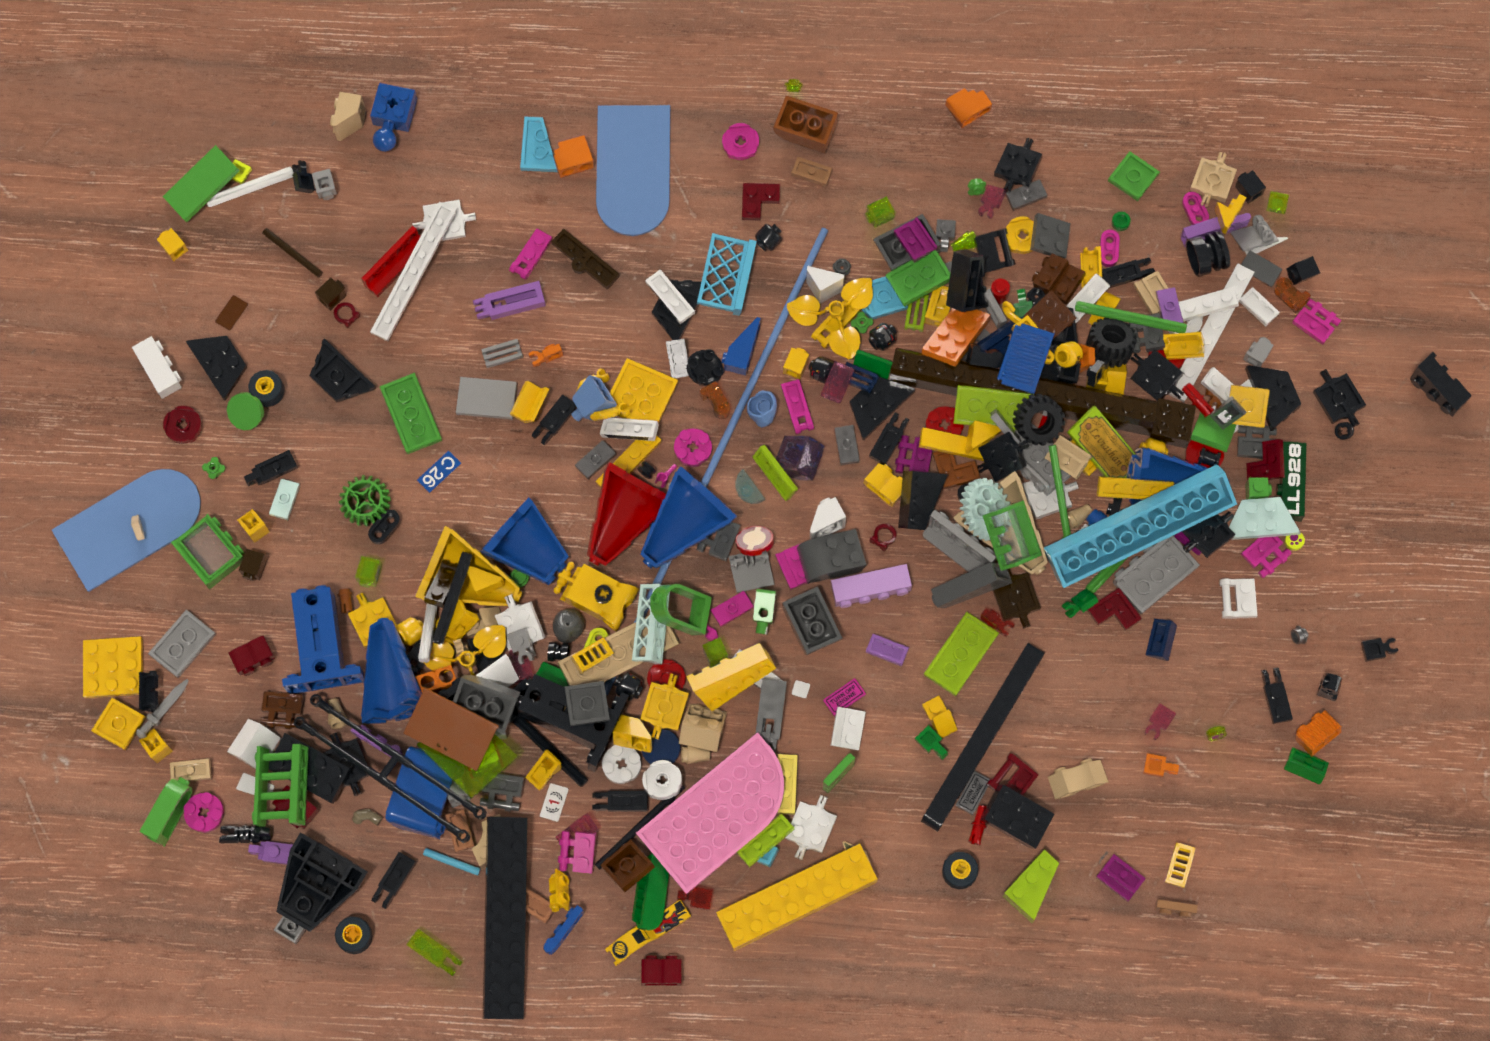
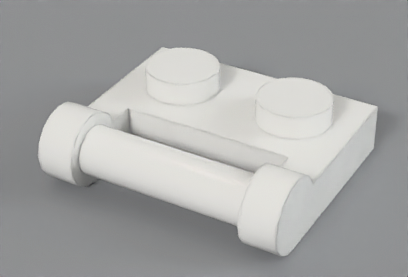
(1244, 596)

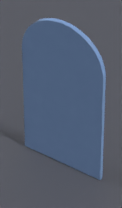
(633, 167)
(102, 539)

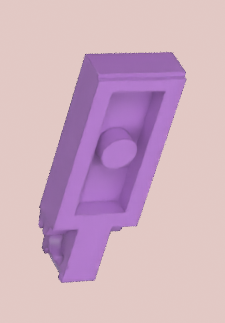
(271, 852)

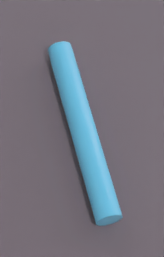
(451, 861)

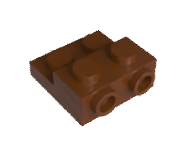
(1058, 277)
(627, 865)

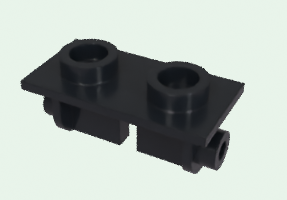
(147, 695)

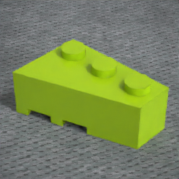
(1031, 886)

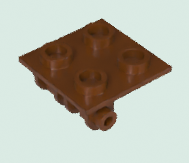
(1051, 314)

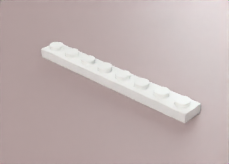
(413, 271)
(1213, 329)

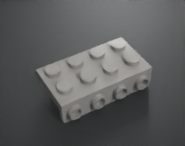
(1038, 468)
(956, 543)
(1155, 573)

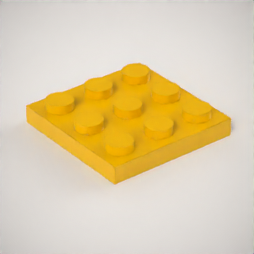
(643, 390)
(112, 667)

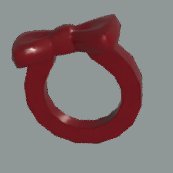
(355, 314)
(883, 545)

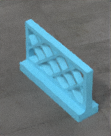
(742, 277)

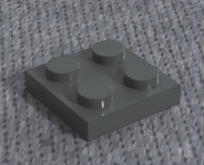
(1050, 235)
(587, 703)

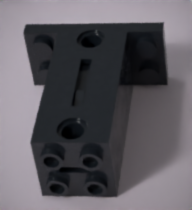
(553, 715)

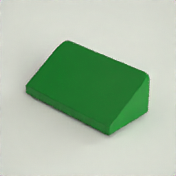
(873, 364)
(1306, 766)

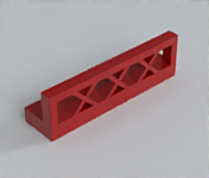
(391, 263)

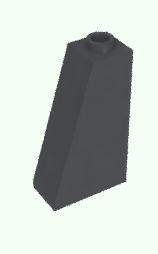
(970, 585)

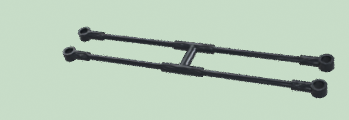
(382, 777)

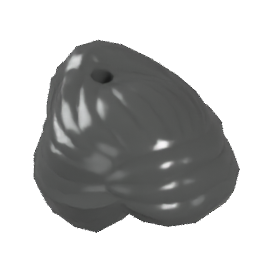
(568, 625)

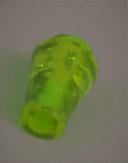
(966, 241)

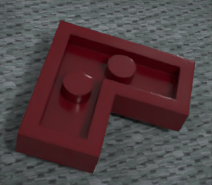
(754, 195)
(1272, 464)
(1115, 605)

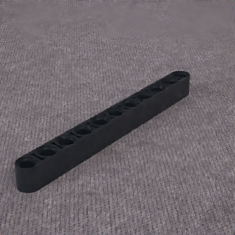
(982, 737)

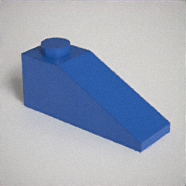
(741, 350)

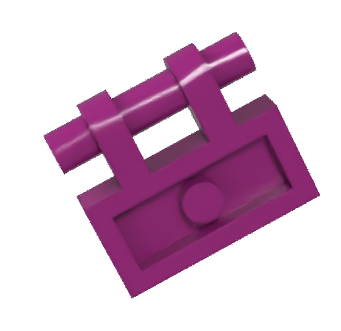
(920, 456)

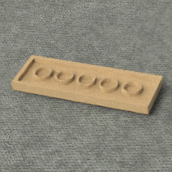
(616, 664)

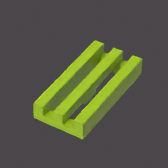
(913, 326)

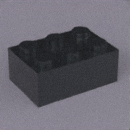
(1017, 816)

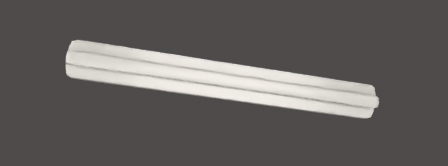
(251, 186)

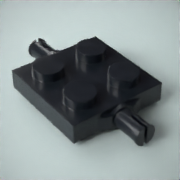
(1018, 165)
(1157, 375)
(1339, 398)
(1002, 456)
(1209, 534)
(353, 748)

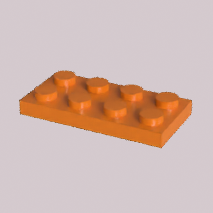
(954, 334)

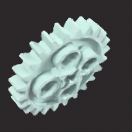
(979, 499)

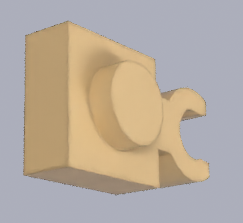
(460, 647)

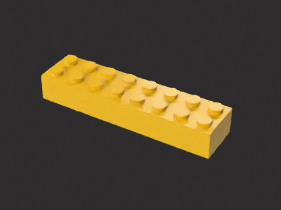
(796, 897)

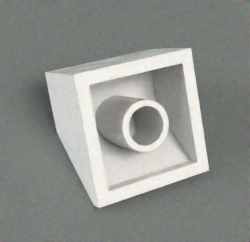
(828, 518)

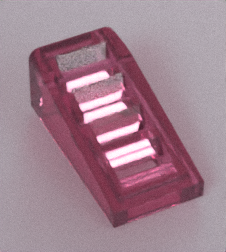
(579, 823)

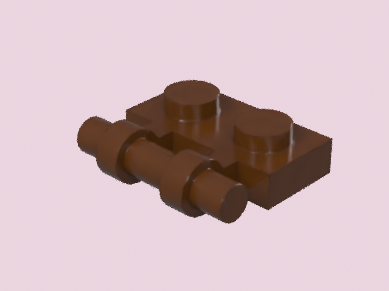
(281, 703)

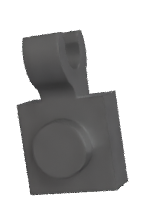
(945, 231)

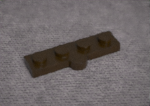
(584, 259)

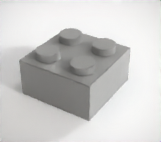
(289, 930)

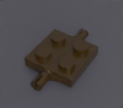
(1017, 599)

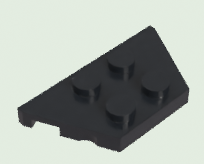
(690, 292)
(219, 362)
(338, 375)
(1282, 393)
(875, 407)

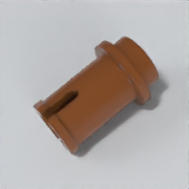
(345, 600)

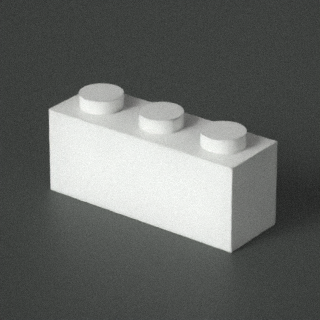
(157, 367)

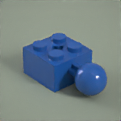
(391, 110)

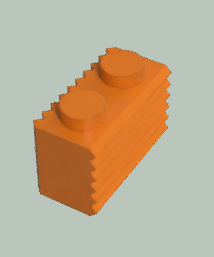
(1318, 732)

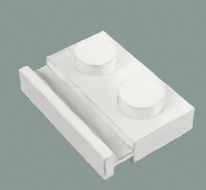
(847, 728)

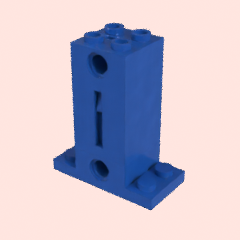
(319, 644)

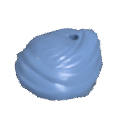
(762, 408)

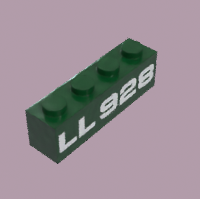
(1292, 487)

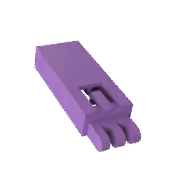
(1212, 225)
(518, 300)

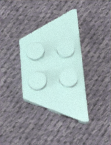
(1263, 519)

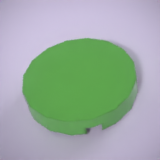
(245, 411)

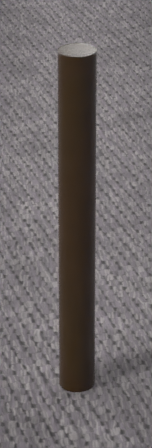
(293, 253)

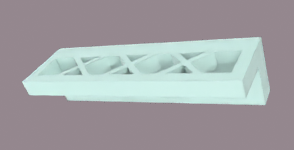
(656, 630)

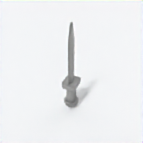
(153, 719)

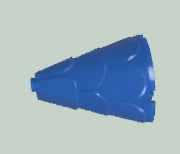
(1158, 466)
(684, 519)
(389, 679)

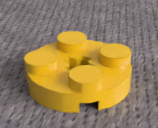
(1014, 228)

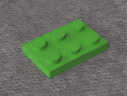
(918, 278)

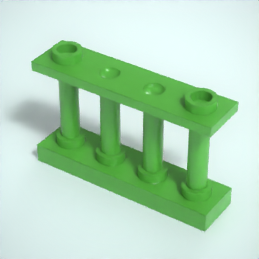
(297, 791)

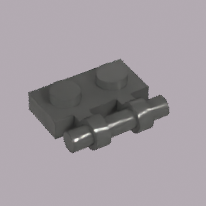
(1152, 337)
(1252, 447)
(722, 542)
(503, 785)

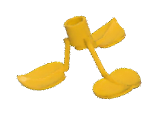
(843, 341)
(488, 640)

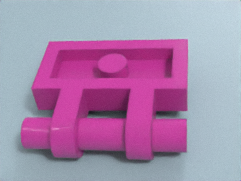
(1315, 326)
(1261, 549)
(583, 851)

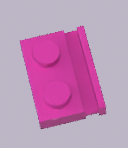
(791, 567)

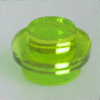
(793, 85)

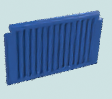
(1025, 358)

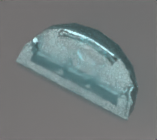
(747, 490)

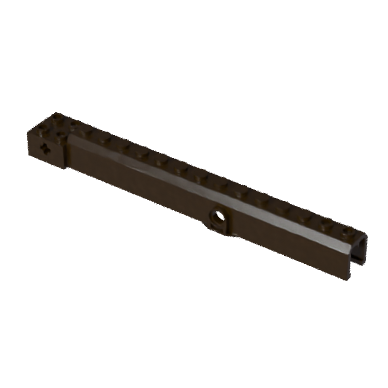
(1160, 420)

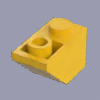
(632, 734)

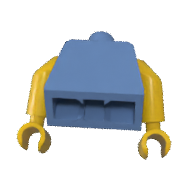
(595, 400)

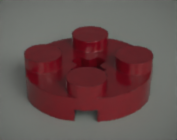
(190, 432)

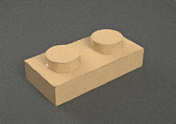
(191, 770)

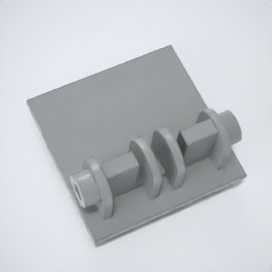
(1255, 236)
(751, 571)

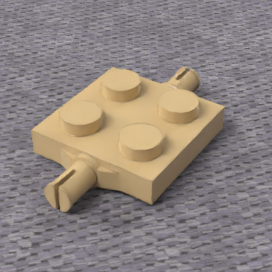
(1213, 179)

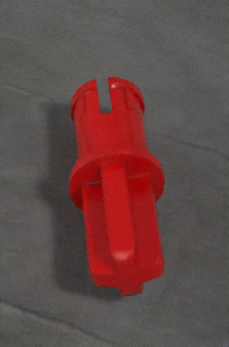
(1197, 400)
(978, 827)

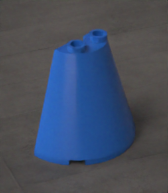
(528, 545)

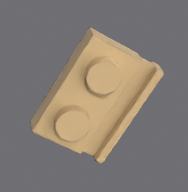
(1147, 290)
(1070, 457)

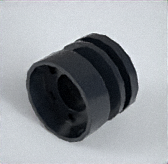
(1208, 253)

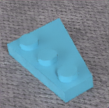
(536, 148)

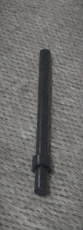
(632, 833)

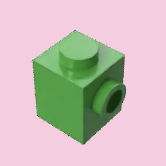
(1257, 488)

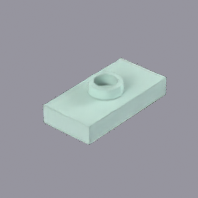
(284, 499)

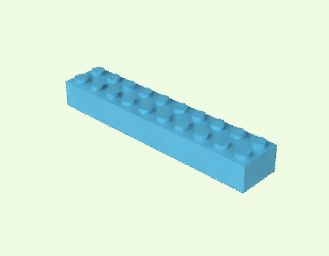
(1140, 526)

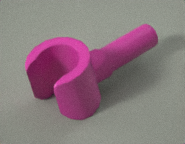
(664, 476)
(712, 633)

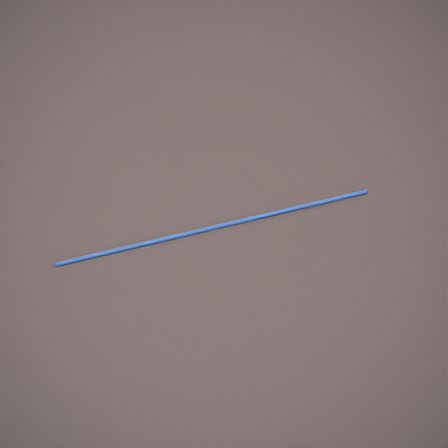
(745, 396)

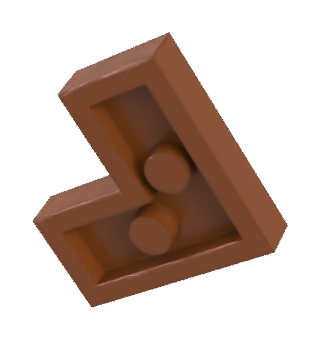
(957, 474)

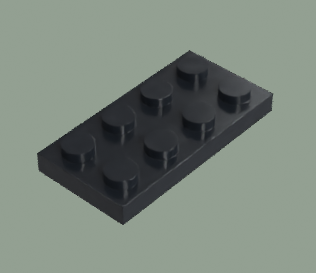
(324, 773)

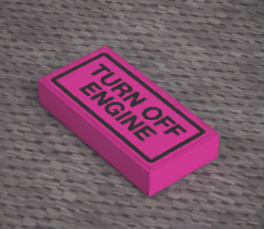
(844, 696)

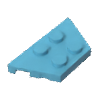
(883, 301)

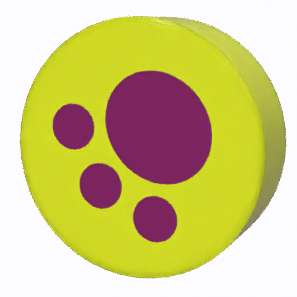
(1294, 542)

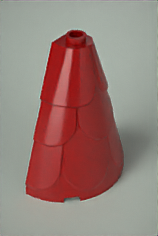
(621, 514)

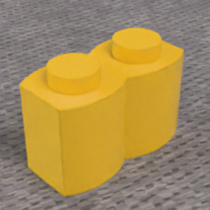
(884, 484)

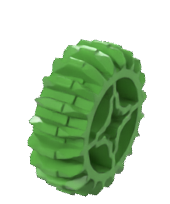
(372, 486)

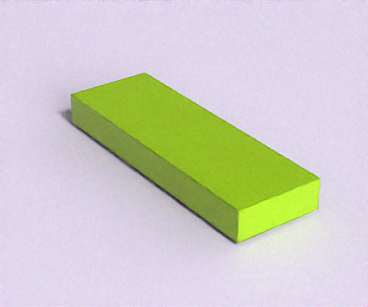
(775, 472)
(765, 840)

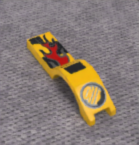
(637, 938)

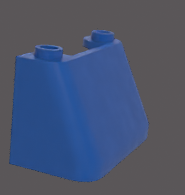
(406, 815)

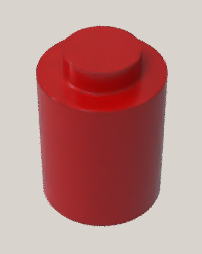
(1000, 290)

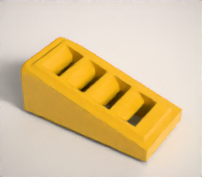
(579, 664)
(1185, 848)

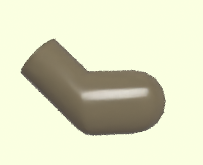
(366, 814)

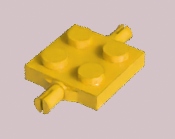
(367, 615)
(664, 706)

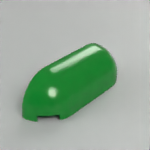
(650, 897)

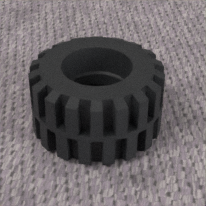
(1112, 341)
(1049, 429)

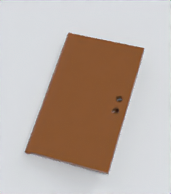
(452, 727)

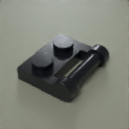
(987, 247)

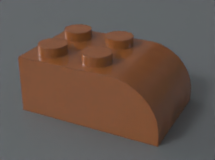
(805, 124)

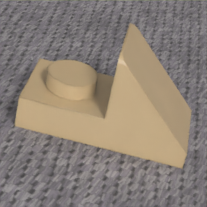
(486, 617)

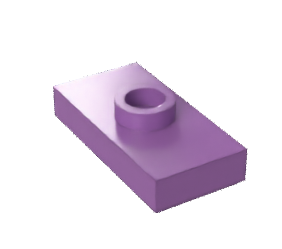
(1169, 305)
(887, 650)

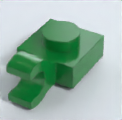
(1023, 306)
(1080, 602)
(929, 741)

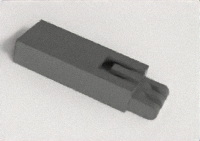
(771, 707)

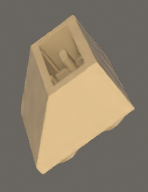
(348, 115)
(702, 727)

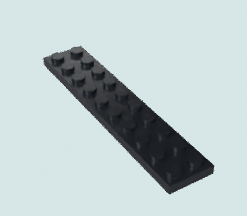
(505, 918)

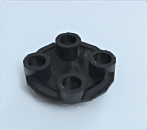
(704, 367)

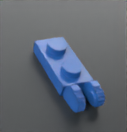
(563, 931)

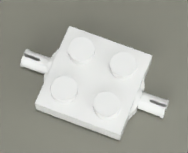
(457, 225)
(1046, 505)
(520, 617)
(811, 827)

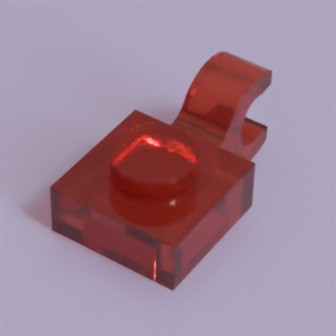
(993, 620)
(699, 898)

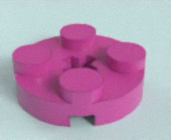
(737, 151)
(699, 455)
(206, 801)

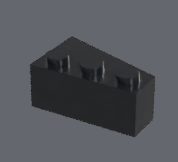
(966, 282)
(1439, 385)
(919, 498)

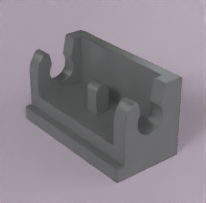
(1263, 269)

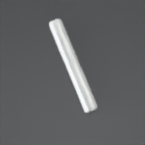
(427, 633)

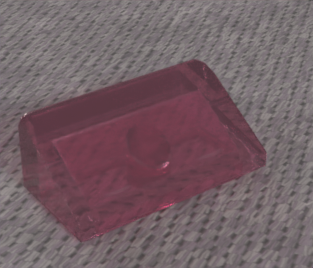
(837, 382)

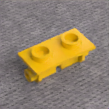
(560, 887)

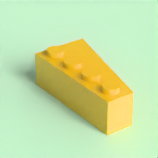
(732, 676)

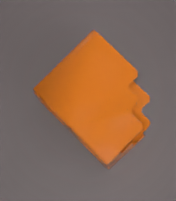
(968, 106)
(573, 156)
(434, 676)

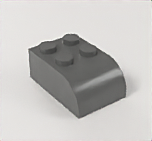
(893, 251)
(831, 556)
(811, 621)
(487, 700)

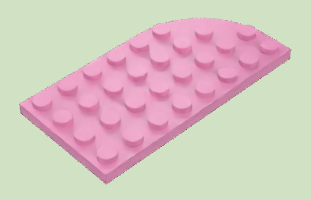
(717, 814)

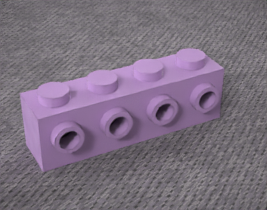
(871, 585)

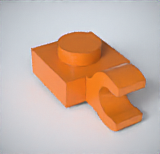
(549, 354)
(1156, 766)

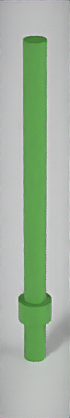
(1059, 491)

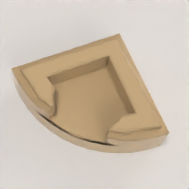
(137, 527)

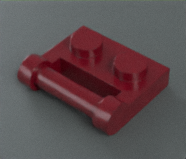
(1019, 781)

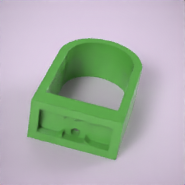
(699, 609)
(167, 811)

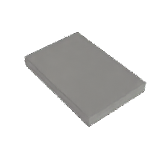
(486, 398)
(182, 644)

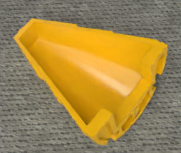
(450, 548)

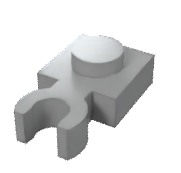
(520, 642)

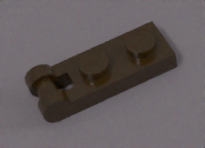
(441, 584)

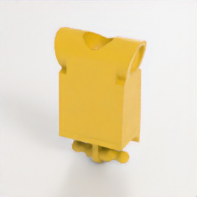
(581, 593)

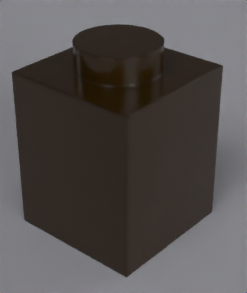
(331, 293)
(252, 565)

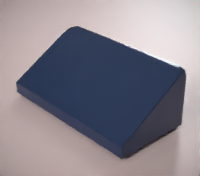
(1161, 639)

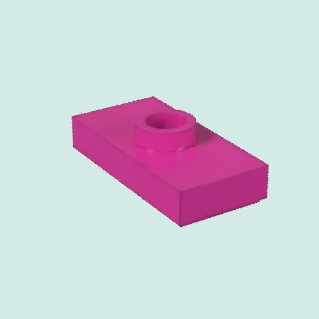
(732, 609)

